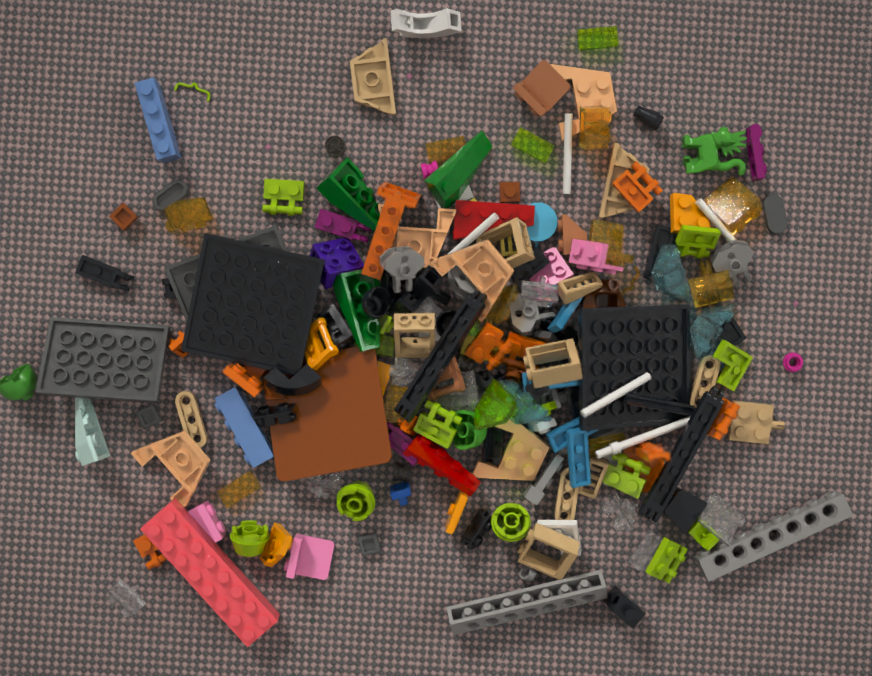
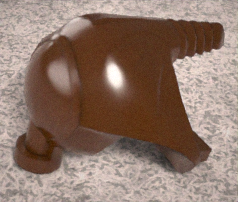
(606, 296)

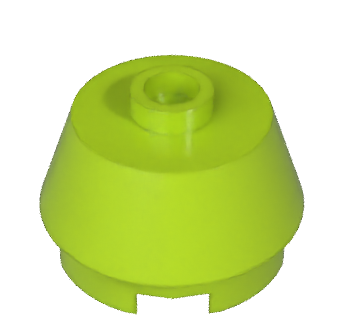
(356, 500)
(511, 522)
(249, 538)

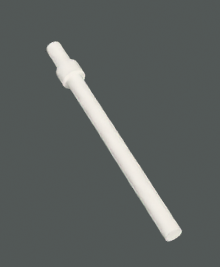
(615, 447)

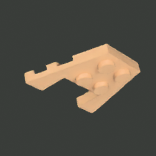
(589, 89)
(424, 240)
(482, 266)
(181, 458)
(520, 458)

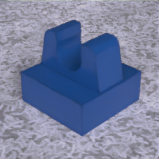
(400, 491)

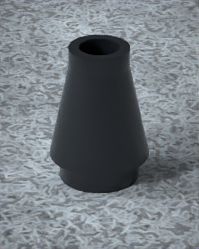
(650, 118)

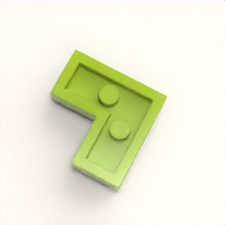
(736, 364)

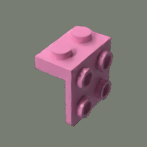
(591, 254)
(555, 270)
(206, 517)
(309, 557)

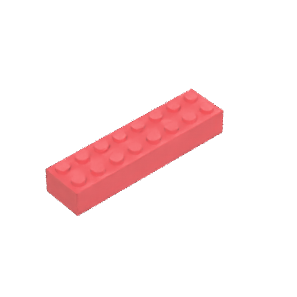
(210, 572)

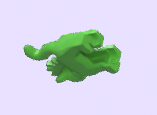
(707, 153)

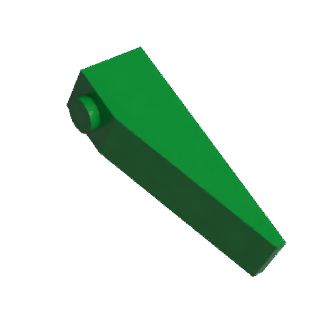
(455, 174)
(349, 193)
(349, 291)

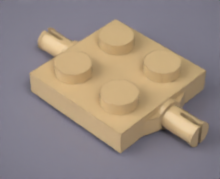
(753, 423)

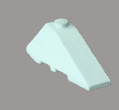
(88, 433)

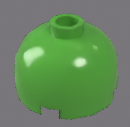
(19, 384)
(467, 436)

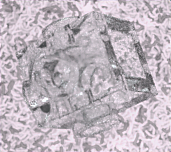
(403, 371)

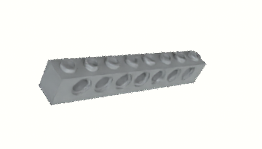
(838, 511)
(527, 602)

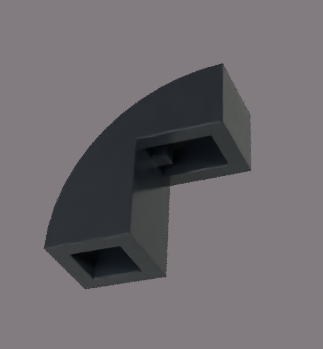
(422, 287)
(301, 383)

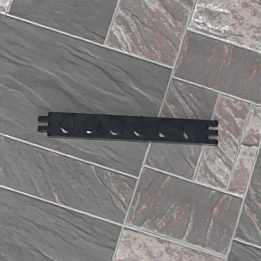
(441, 355)
(682, 454)

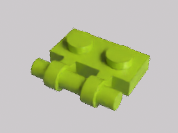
(283, 190)
(698, 237)
(434, 429)
(624, 480)
(666, 553)

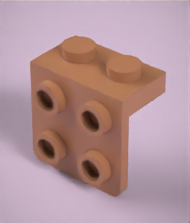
(541, 88)

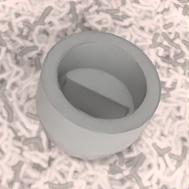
(524, 571)

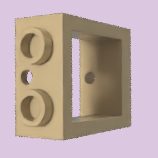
(519, 231)
(414, 346)
(548, 353)
(543, 563)

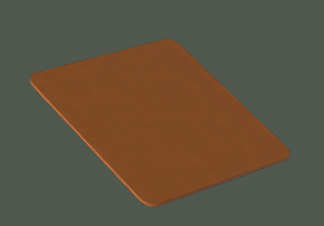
(337, 423)

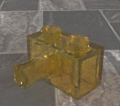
(594, 127)
(187, 214)
(710, 286)

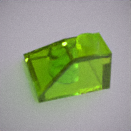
(494, 407)

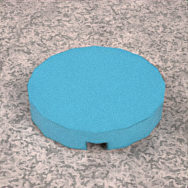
(544, 223)

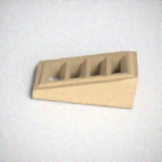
(572, 288)
(604, 463)

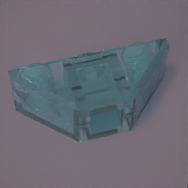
(670, 274)
(709, 325)
(528, 410)

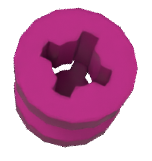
(428, 169)

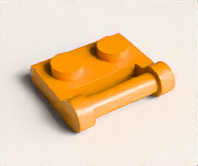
(315, 352)

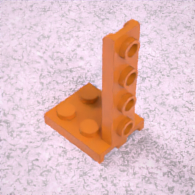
(396, 200)
(246, 377)
(652, 456)

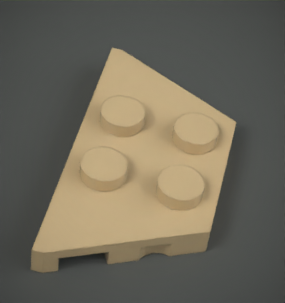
(373, 79)
(612, 200)

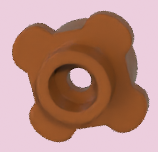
(514, 374)

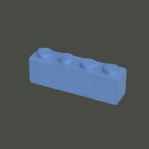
(157, 120)
(245, 428)

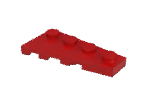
(473, 213)
(442, 463)

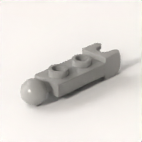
(534, 492)

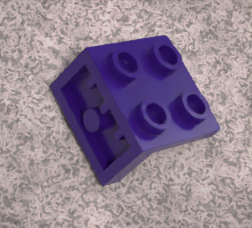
(339, 258)

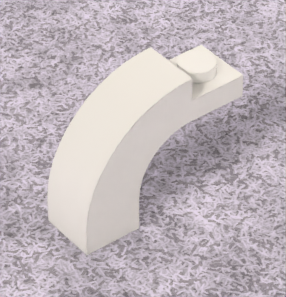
(426, 25)

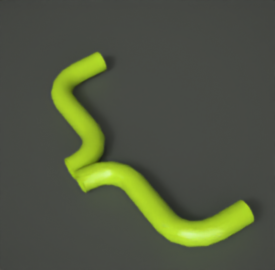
(192, 85)

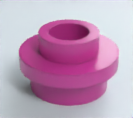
(798, 362)

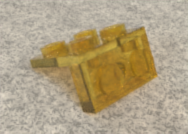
(734, 205)
(611, 234)
(500, 310)

